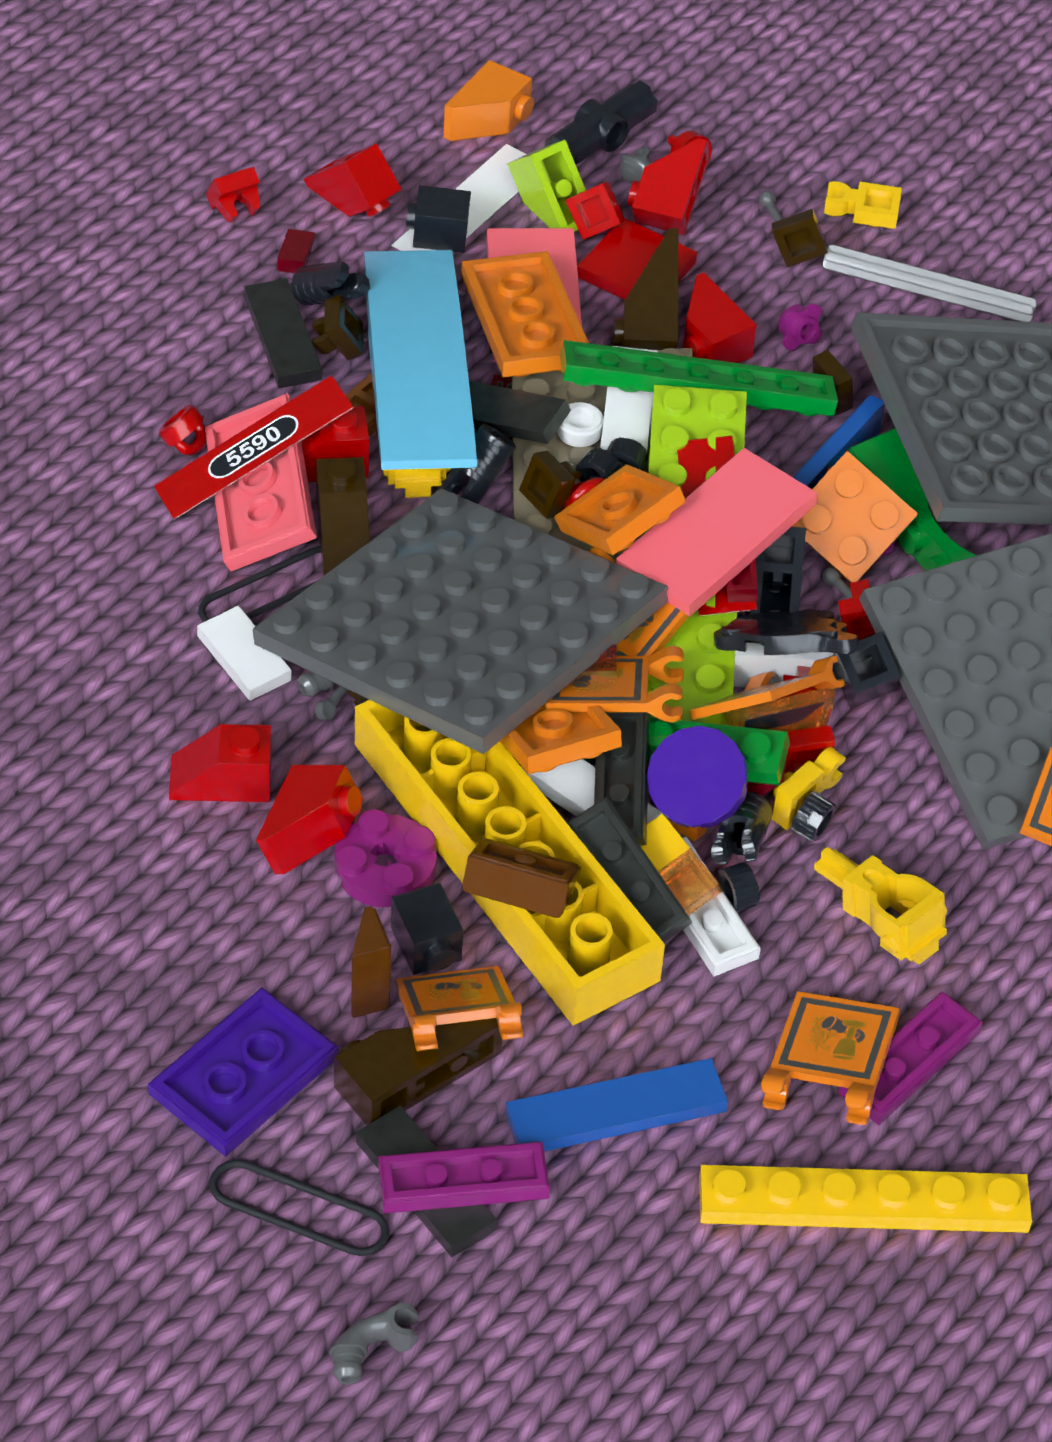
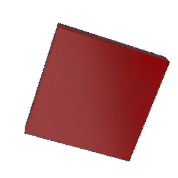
(623, 256)

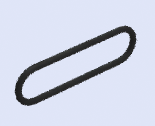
(201, 608)
(294, 1227)

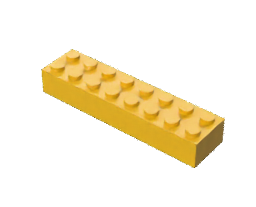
(600, 943)

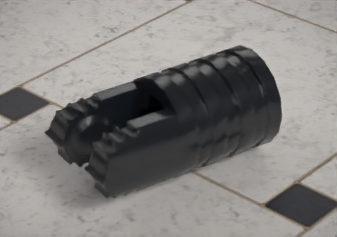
(323, 281)
(492, 454)
(743, 831)

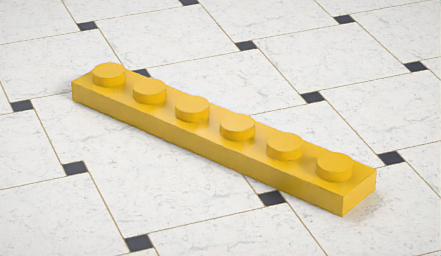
(864, 1198)

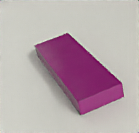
(920, 1052)
(463, 1177)

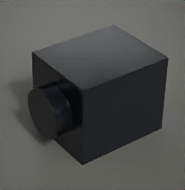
(439, 218)
(867, 671)
(426, 929)

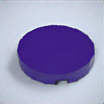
(698, 777)

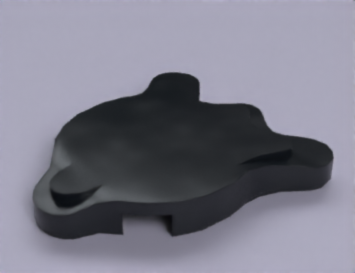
(788, 633)

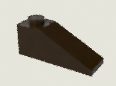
(652, 304)
(341, 509)
(390, 1072)

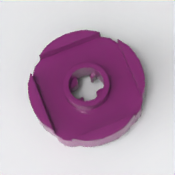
(390, 835)

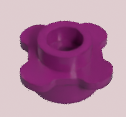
(800, 325)

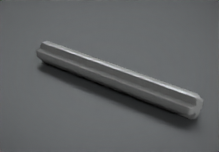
(929, 283)

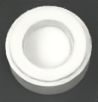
(582, 425)

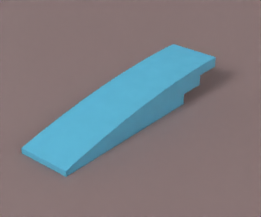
(418, 361)

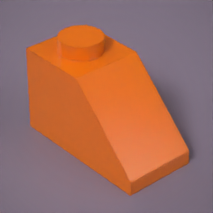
(488, 104)

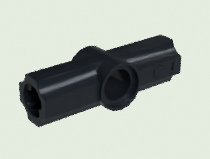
(606, 123)

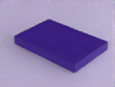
(243, 1071)

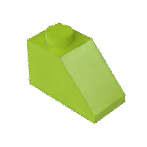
(546, 181)

